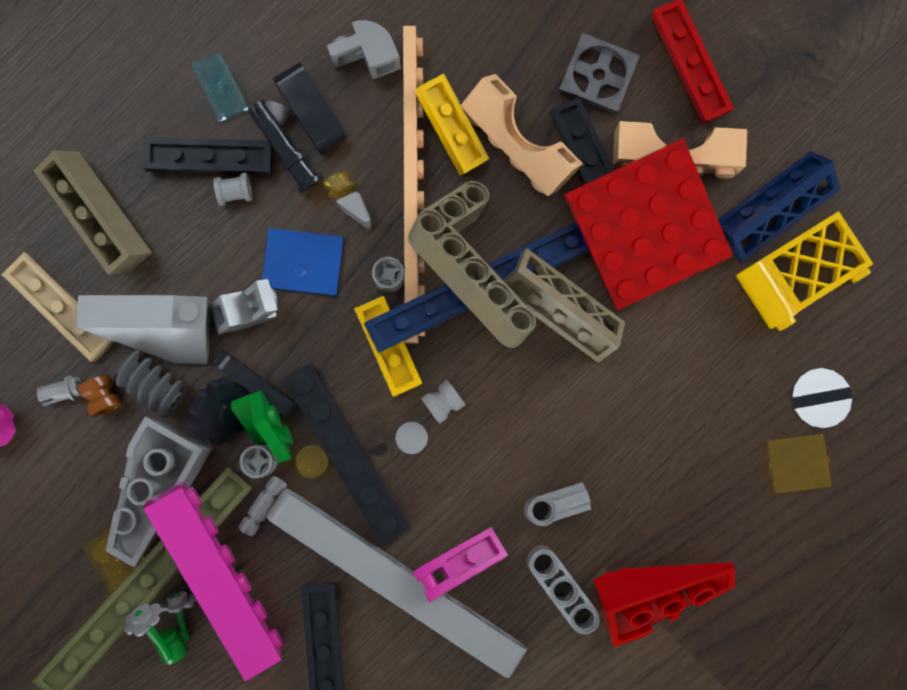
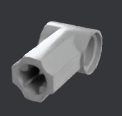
(559, 503)

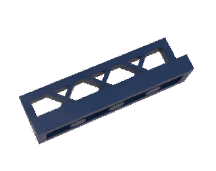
(777, 199)

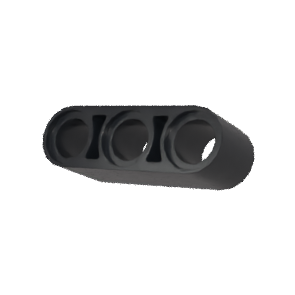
(310, 108)

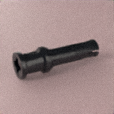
(293, 159)

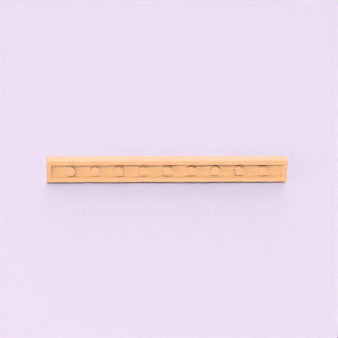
(412, 166)

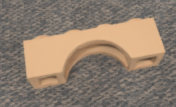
(492, 109)
(720, 154)

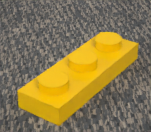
(451, 124)
(395, 362)

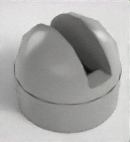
(279, 111)

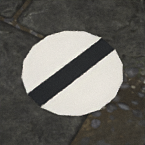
(822, 398)

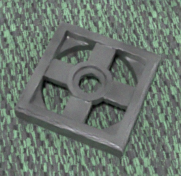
(586, 70)

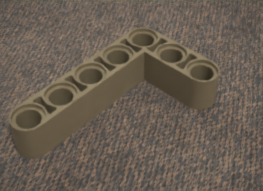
(462, 268)

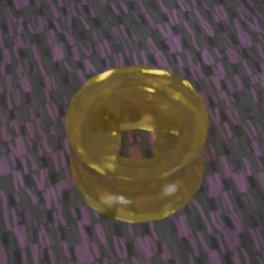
(339, 184)

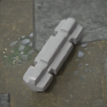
(261, 506)

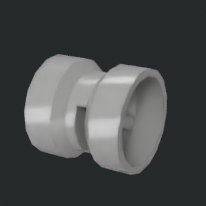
(387, 269)
(443, 401)
(253, 460)

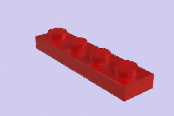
(692, 61)

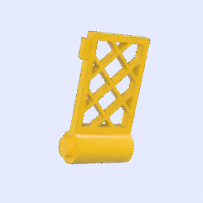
(775, 296)

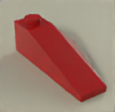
(643, 596)

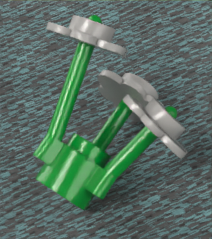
(168, 643)

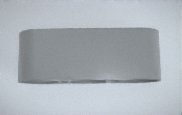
(570, 603)

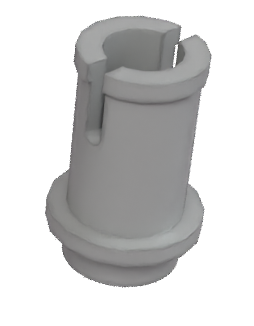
(59, 391)

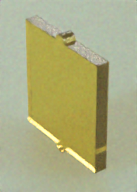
(798, 463)

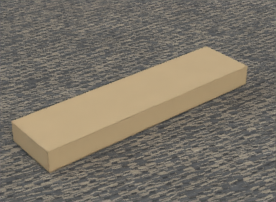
(54, 304)

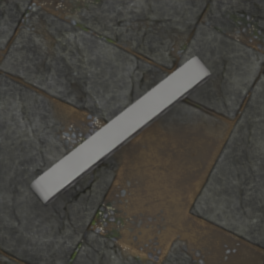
(395, 582)

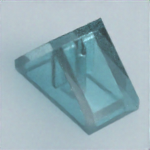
(219, 85)

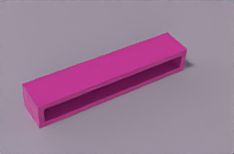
(213, 579)

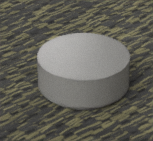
(411, 437)

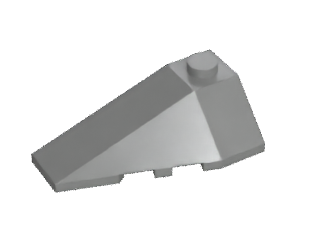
(155, 324)
(156, 461)

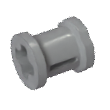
(232, 189)

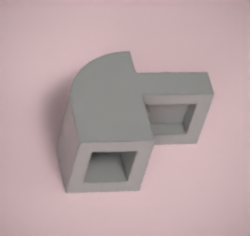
(368, 42)
(244, 308)

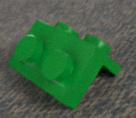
(263, 424)

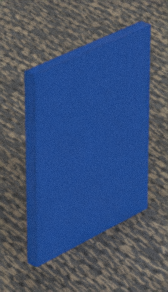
(303, 261)

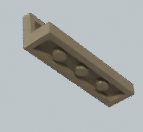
(563, 311)

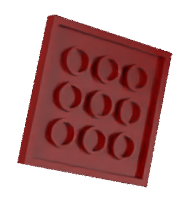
(648, 224)

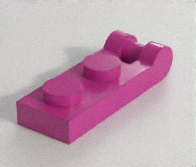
(461, 563)

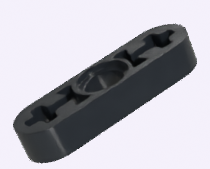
(254, 383)

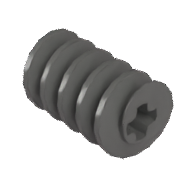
(149, 385)

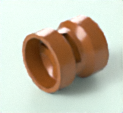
(98, 393)

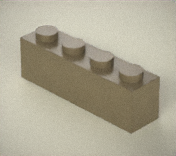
(92, 211)

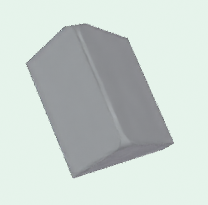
(355, 208)

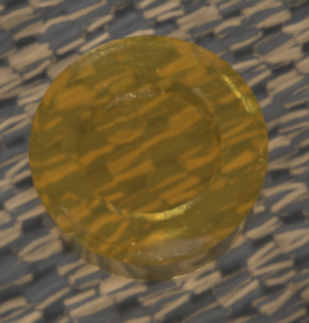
(312, 461)

